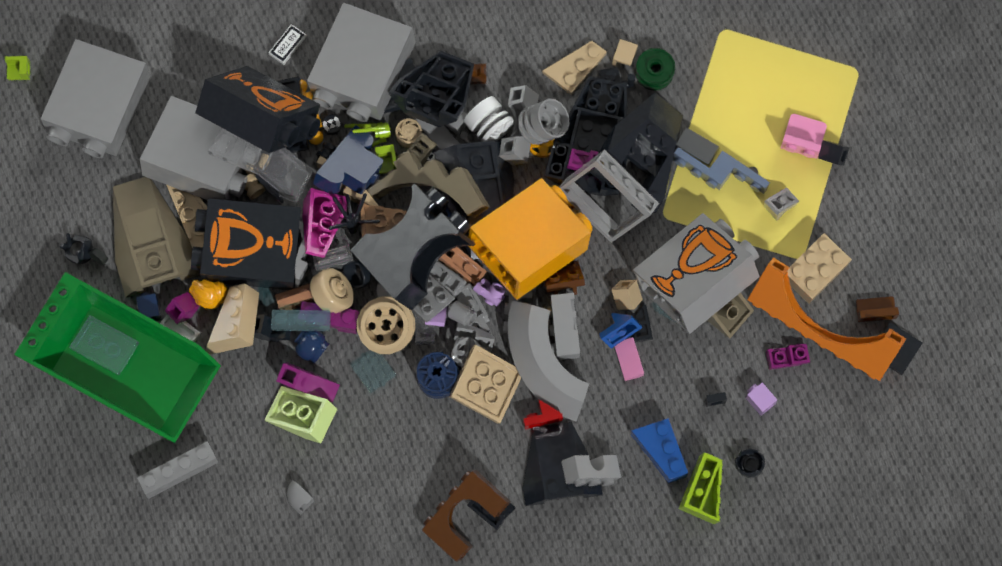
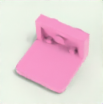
(804, 136)

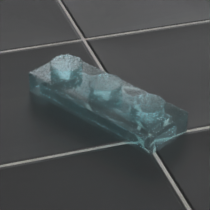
(301, 320)

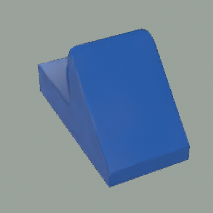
(622, 328)

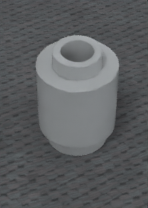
(461, 313)

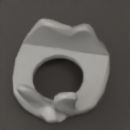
(468, 342)

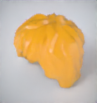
(208, 293)

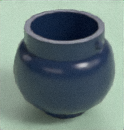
(310, 345)

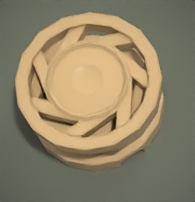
(407, 132)

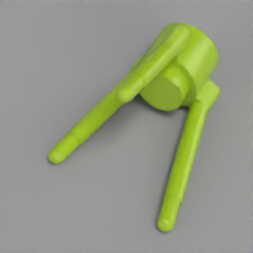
(380, 130)

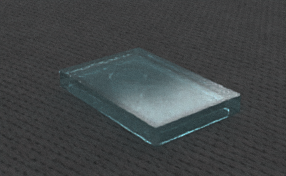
(104, 345)

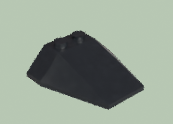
(435, 89)
(544, 470)

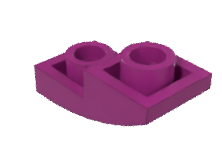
(787, 357)

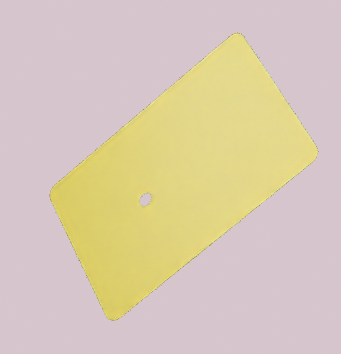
(746, 112)

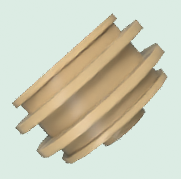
(369, 337)

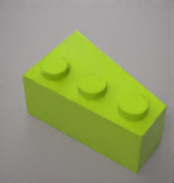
(703, 489)

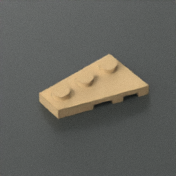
(575, 67)

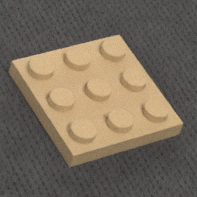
(486, 384)

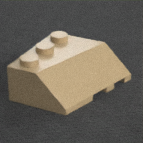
(235, 321)

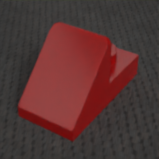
(548, 416)

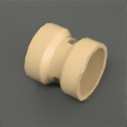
(253, 187)

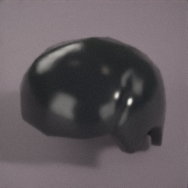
(357, 274)
(750, 463)

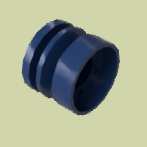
(431, 384)

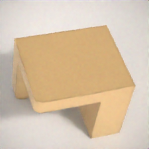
(625, 52)
(627, 294)

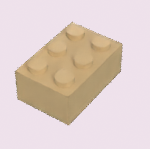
(817, 268)

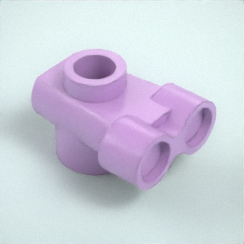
(492, 293)

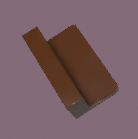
(876, 309)

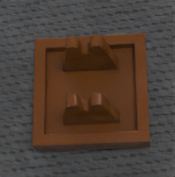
(567, 277)

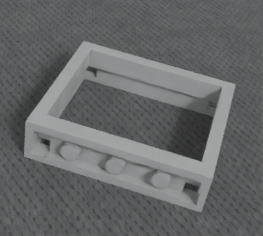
(623, 182)

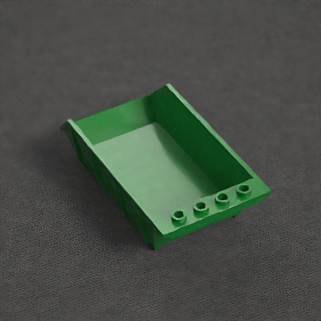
(158, 382)

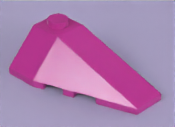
(318, 215)

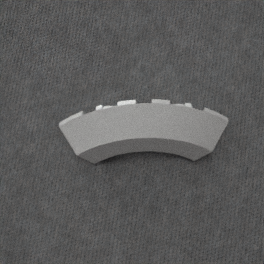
(538, 364)

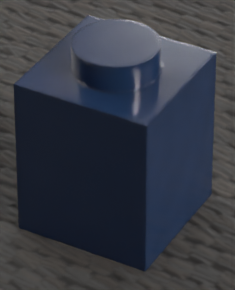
(149, 306)

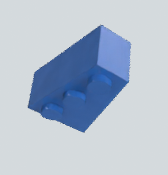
(662, 449)

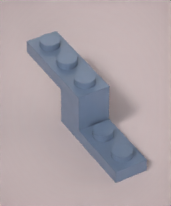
(720, 171)

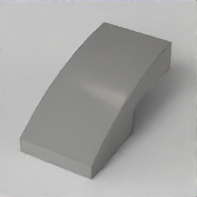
(482, 337)

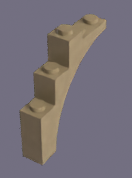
(457, 185)

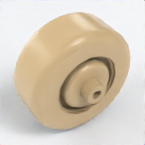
(331, 290)

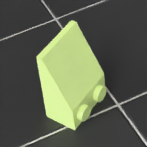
(301, 414)

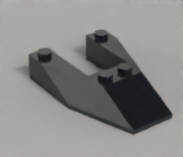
(649, 141)

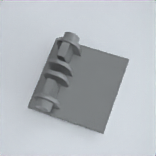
(434, 301)

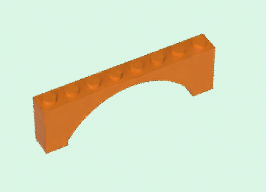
(776, 297)

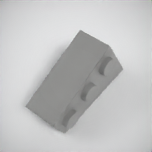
(564, 326)

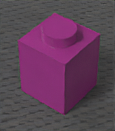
(182, 308)

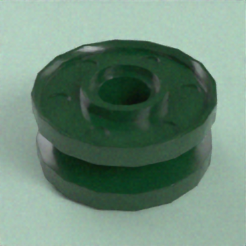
(655, 58)

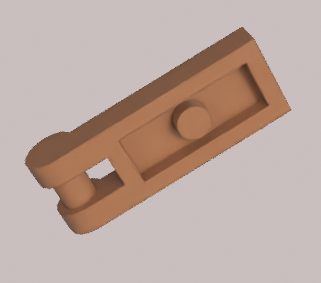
(464, 266)

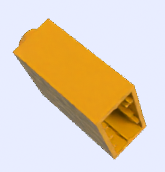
(530, 237)

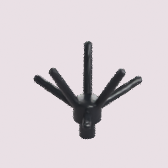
(352, 219)

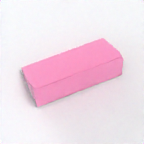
(629, 359)

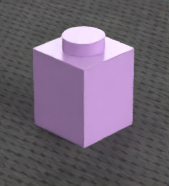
(760, 398)

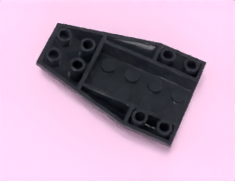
(590, 123)
(489, 172)

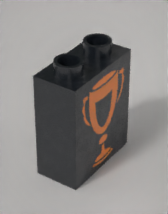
(258, 109)
(247, 243)

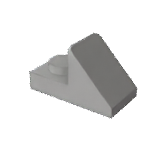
(780, 203)

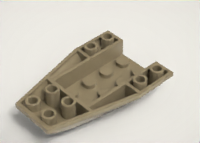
(147, 238)

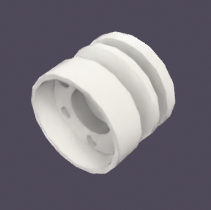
(489, 120)

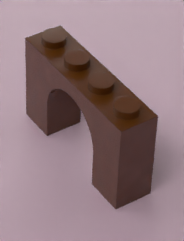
(441, 526)

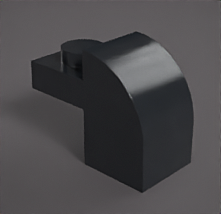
(264, 331)

